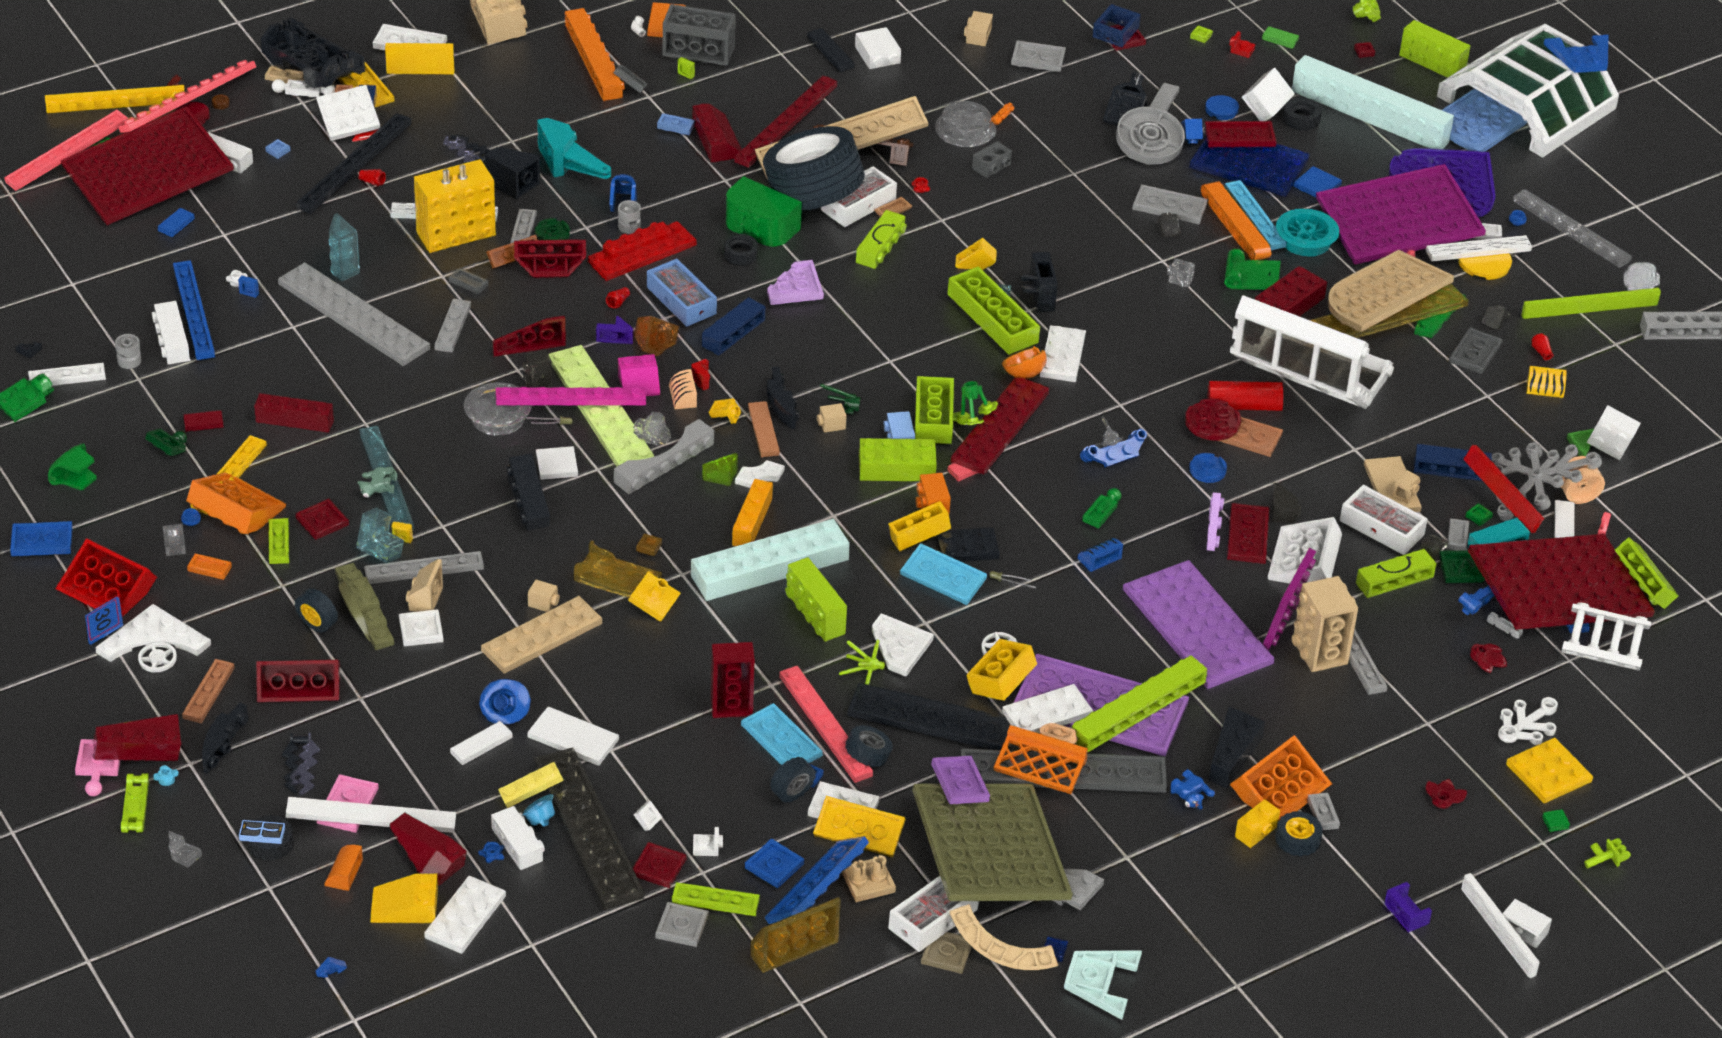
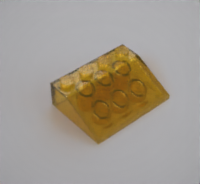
(797, 936)

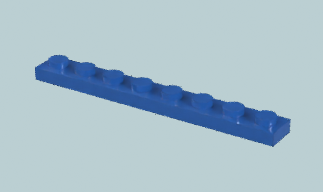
(193, 310)

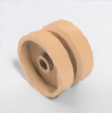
(1586, 489)

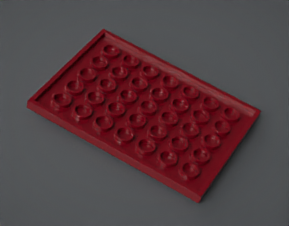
(147, 165)
(1545, 577)

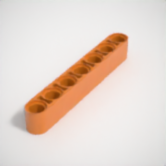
(1236, 221)

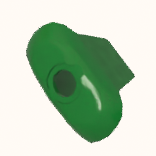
(72, 469)

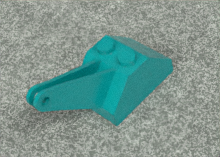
(561, 152)

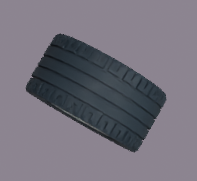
(815, 166)

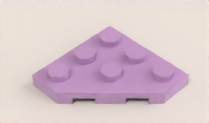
(796, 285)
(1215, 522)

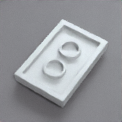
(826, 789)

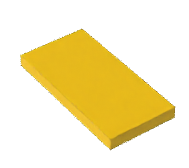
(419, 58)
(368, 77)
(849, 820)

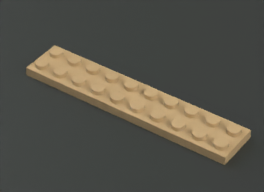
(876, 124)

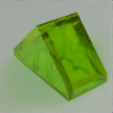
(721, 470)

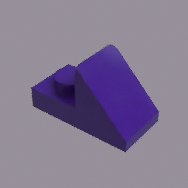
(615, 333)

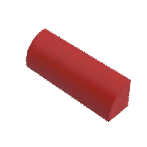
(1248, 394)

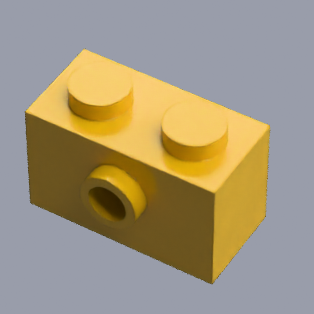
(1257, 823)

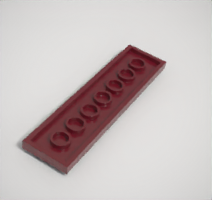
(1000, 426)

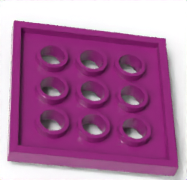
(1290, 599)

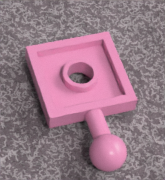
(95, 768)

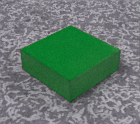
(1479, 514)
(1556, 820)

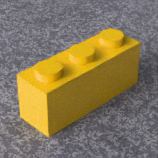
(919, 526)

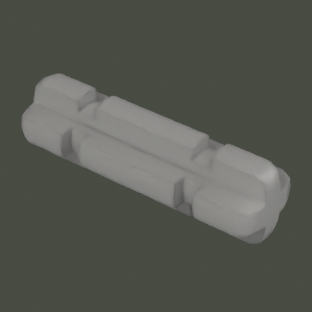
(1504, 625)

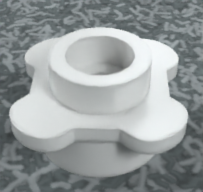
(234, 276)

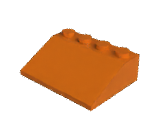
(234, 502)
(1282, 779)

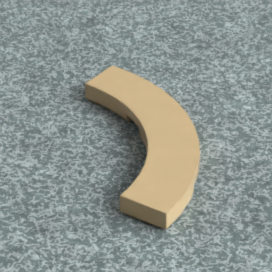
(997, 950)

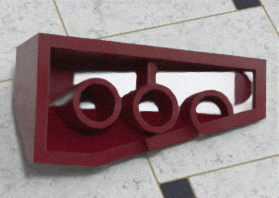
(537, 336)
(428, 848)

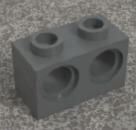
(992, 159)

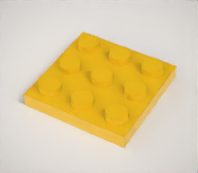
(1549, 770)

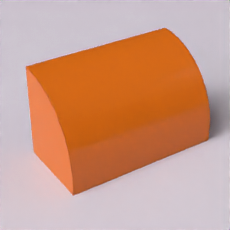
(345, 867)

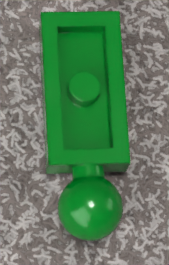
(1102, 508)

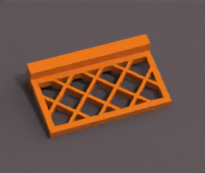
(1046, 747)

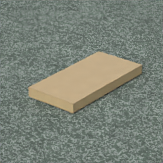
(1384, 473)

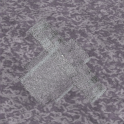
(1641, 276)
(652, 429)

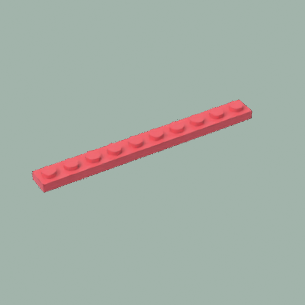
(183, 97)

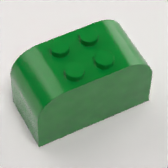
(762, 213)

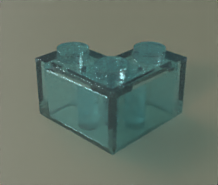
(375, 536)

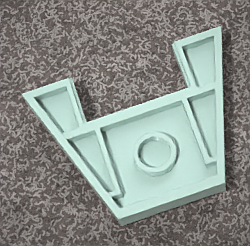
(1092, 975)

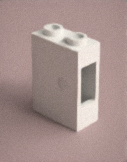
(1268, 95)

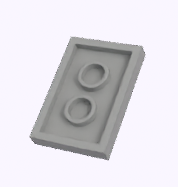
(1038, 56)

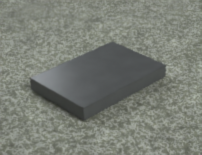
(1475, 350)

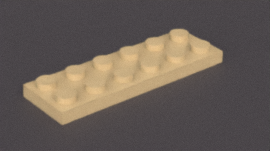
(541, 634)

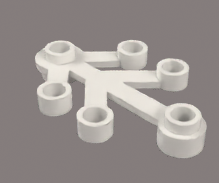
(1511, 733)

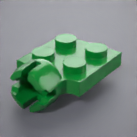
(25, 396)

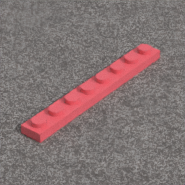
(66, 149)
(823, 722)

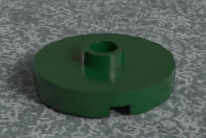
(552, 230)

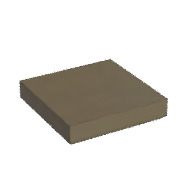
(947, 953)

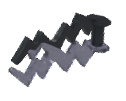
(465, 145)
(311, 748)

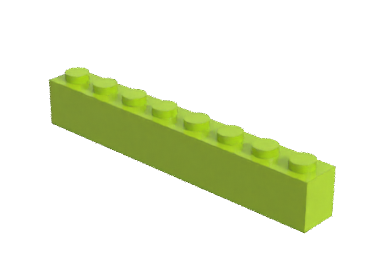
(1139, 703)

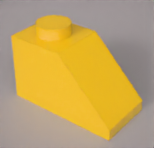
(976, 255)

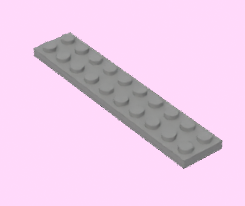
(354, 314)

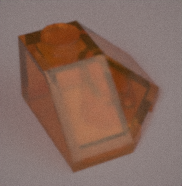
(655, 334)

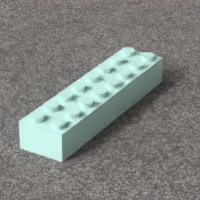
(768, 559)

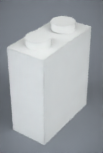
(878, 48)

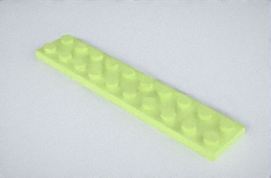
(608, 421)

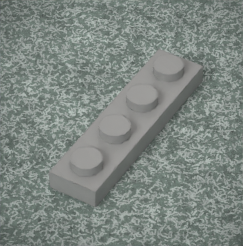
(452, 325)

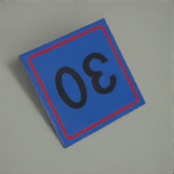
(104, 620)

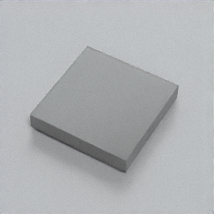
(681, 924)

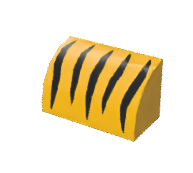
(1546, 381)

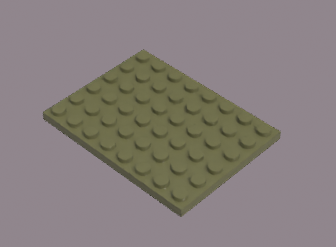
(993, 846)

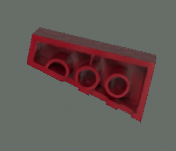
(139, 740)

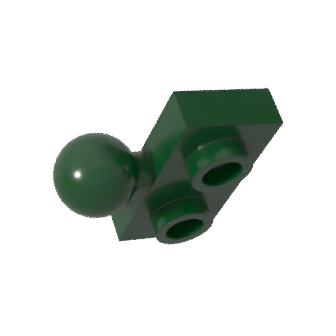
(169, 444)

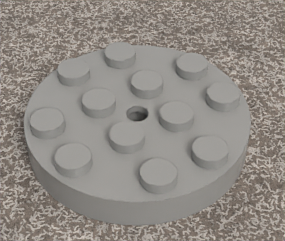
(1150, 135)

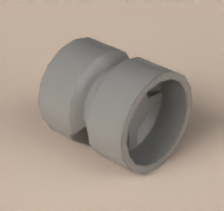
(629, 216)
(128, 351)

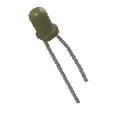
(563, 420)
(998, 576)

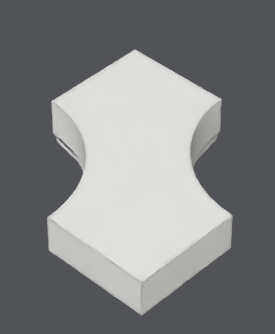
(767, 472)

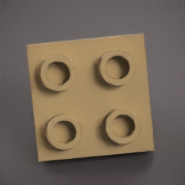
(869, 879)

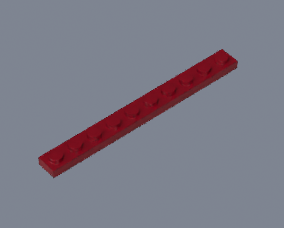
(787, 120)

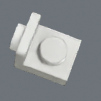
(707, 844)

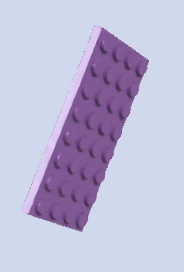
(1198, 622)
(1098, 688)

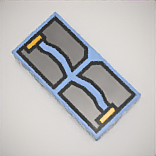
(262, 832)

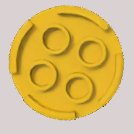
(1487, 266)

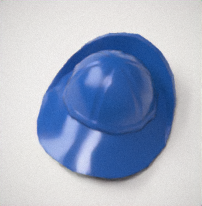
(505, 701)

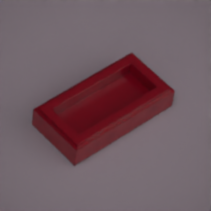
(203, 421)

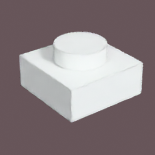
(647, 816)

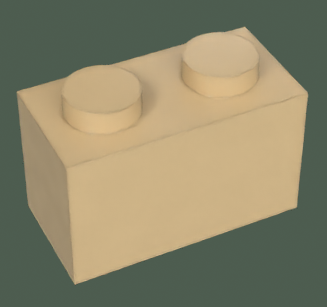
(978, 28)

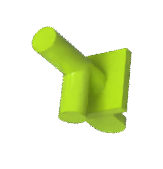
(1614, 851)

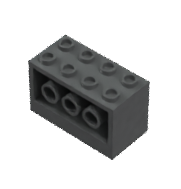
(699, 34)

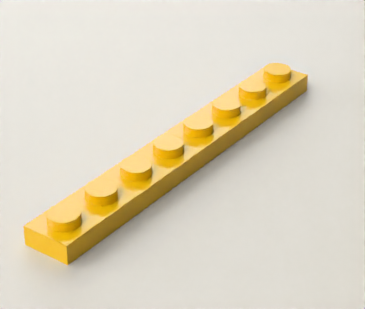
(110, 99)

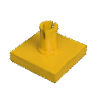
(654, 596)

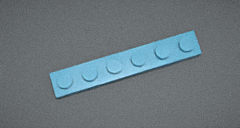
(1255, 214)

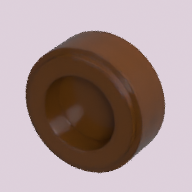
(220, 102)

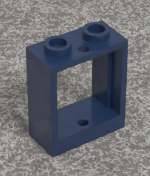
(1119, 16)

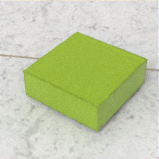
(1201, 34)
(686, 68)

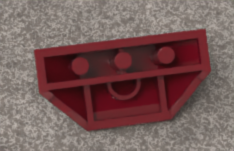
(550, 257)

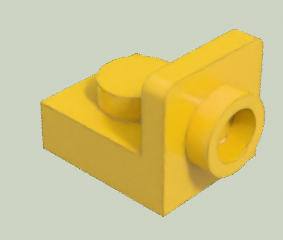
(725, 408)

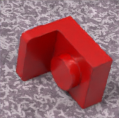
(1241, 47)
(701, 374)

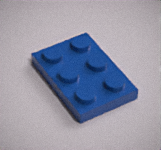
(41, 538)

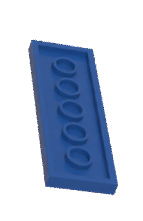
(818, 878)

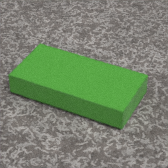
(1280, 37)

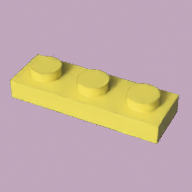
(530, 784)

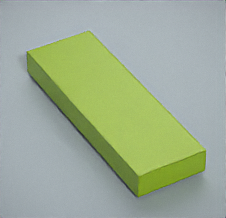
(278, 541)

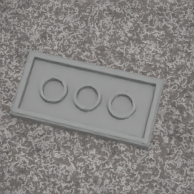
(1160, 201)

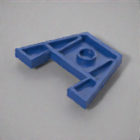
(1583, 58)

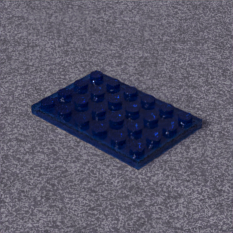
(1260, 167)

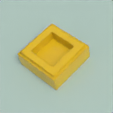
(402, 531)

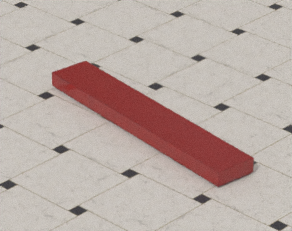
(1503, 488)

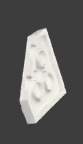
(900, 643)

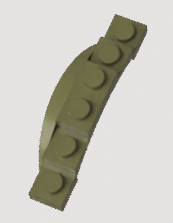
(363, 605)

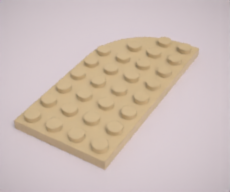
(1384, 289)

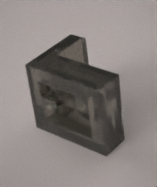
(1433, 545)

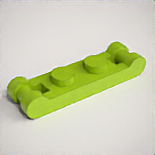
(135, 803)

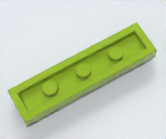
(715, 899)

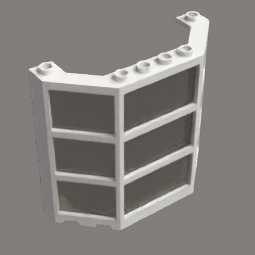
(1308, 353)

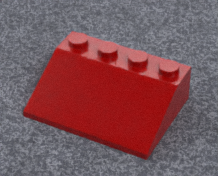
(102, 575)

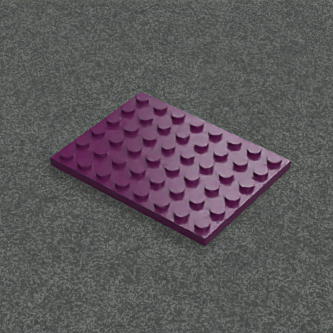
(1400, 213)

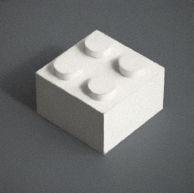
(1613, 432)

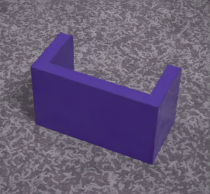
(1405, 909)

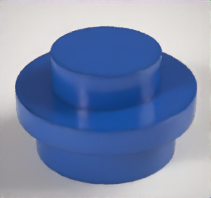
(1517, 217)
(190, 517)

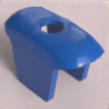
(618, 187)

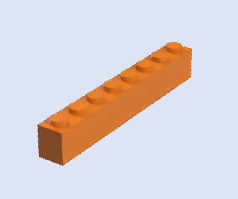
(594, 54)

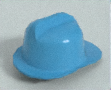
(540, 811)

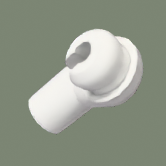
(637, 25)

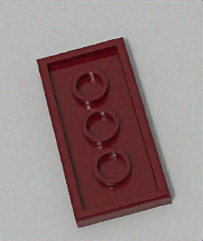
(1240, 134)
(1248, 533)

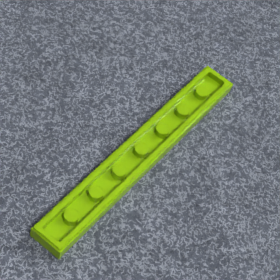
(1590, 303)

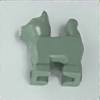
(380, 481)

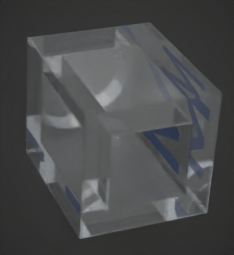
(174, 539)

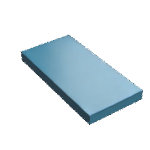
(943, 574)
(780, 735)

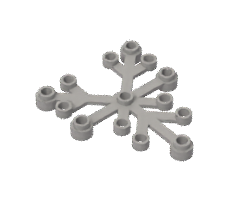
(1542, 473)

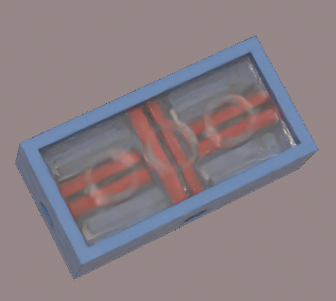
(681, 292)

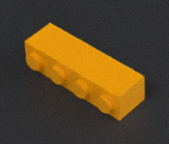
(752, 512)

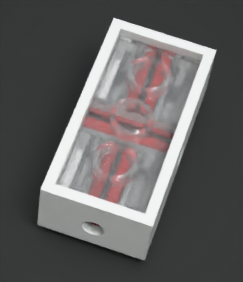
(873, 192)
(1383, 519)
(925, 915)

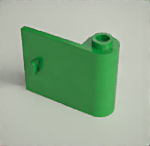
(1250, 273)

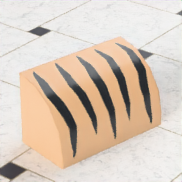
(683, 390)

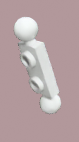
(297, 88)

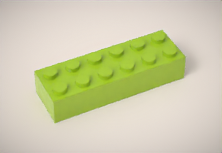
(993, 310)

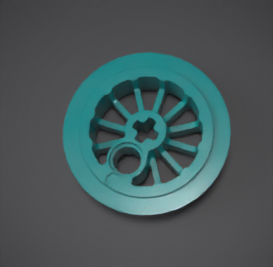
(1307, 231)

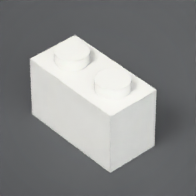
(1527, 922)

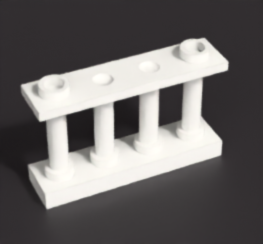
(1612, 655)

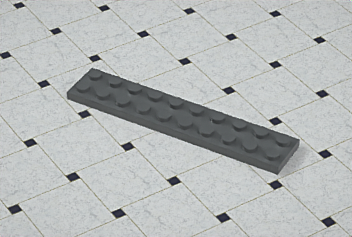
(1099, 772)

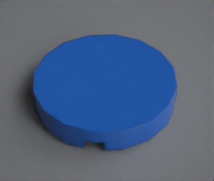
(1222, 107)
(1208, 468)

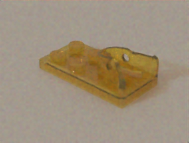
(610, 573)

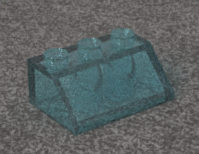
(343, 249)

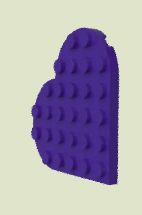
(1469, 169)

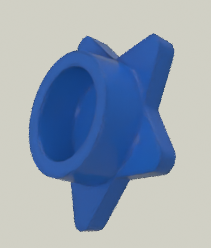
(492, 847)

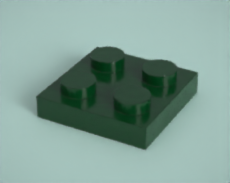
(1459, 567)

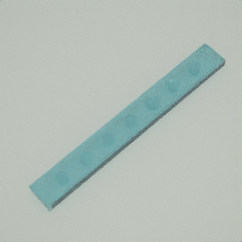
(379, 457)

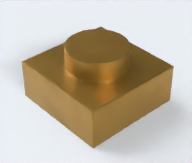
(649, 544)

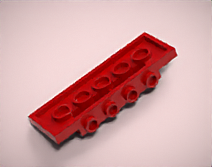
(641, 249)

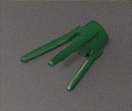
(851, 400)

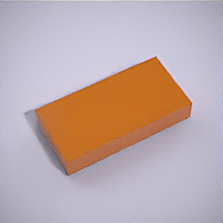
(209, 566)

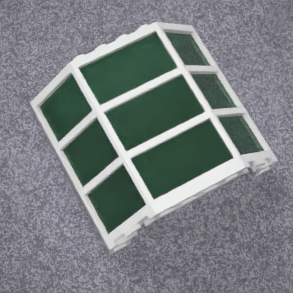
(1538, 87)

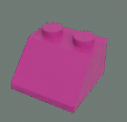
(640, 373)

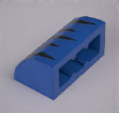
(1101, 554)

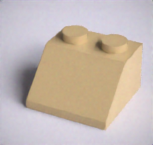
(426, 588)

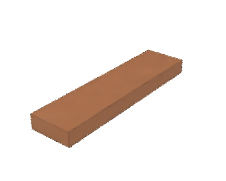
(763, 429)
(208, 691)

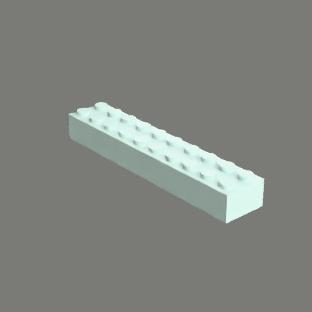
(1372, 103)

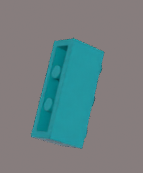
(1503, 532)

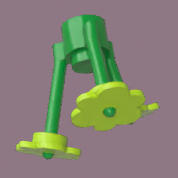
(971, 391)

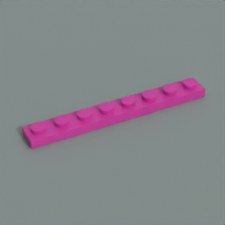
(570, 396)

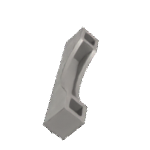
(637, 473)

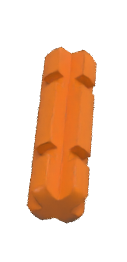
(1002, 113)

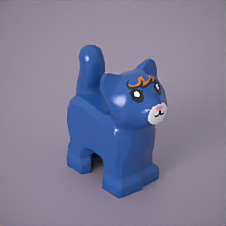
(1190, 789)

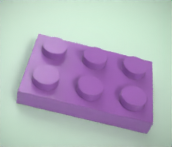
(960, 779)

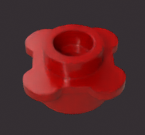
(920, 185)

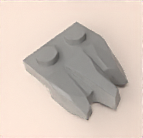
(1083, 886)

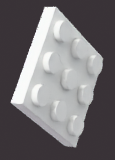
(348, 112)

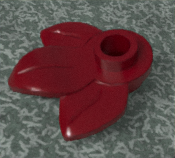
(1488, 656)
(1444, 793)

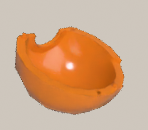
(1025, 363)

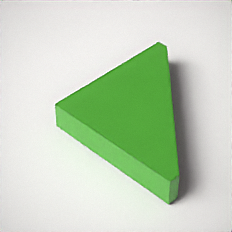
(1580, 440)

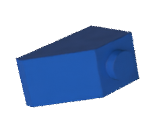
(1193, 130)

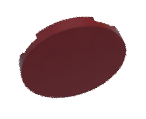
(1213, 419)

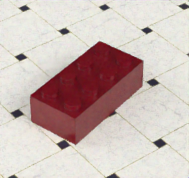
(1295, 292)
(732, 679)

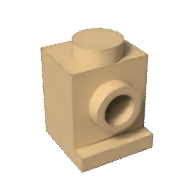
(1406, 486)

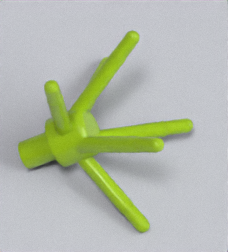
(868, 663)

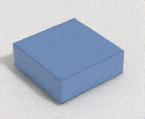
(277, 148)

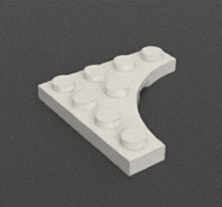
(151, 627)

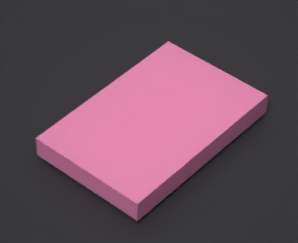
(350, 790)

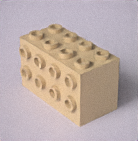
(500, 19)
(1325, 623)

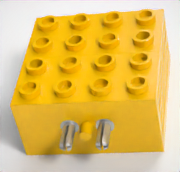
(454, 205)

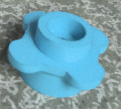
(166, 776)

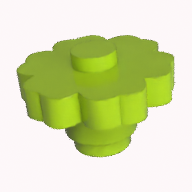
(1367, 8)

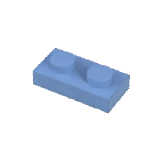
(675, 124)

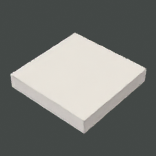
(556, 463)
(421, 627)

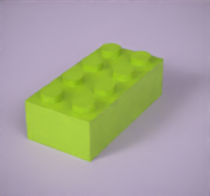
(1433, 49)
(934, 409)
(896, 459)
(816, 599)

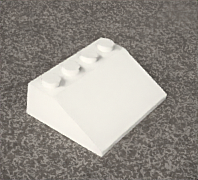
(1293, 544)

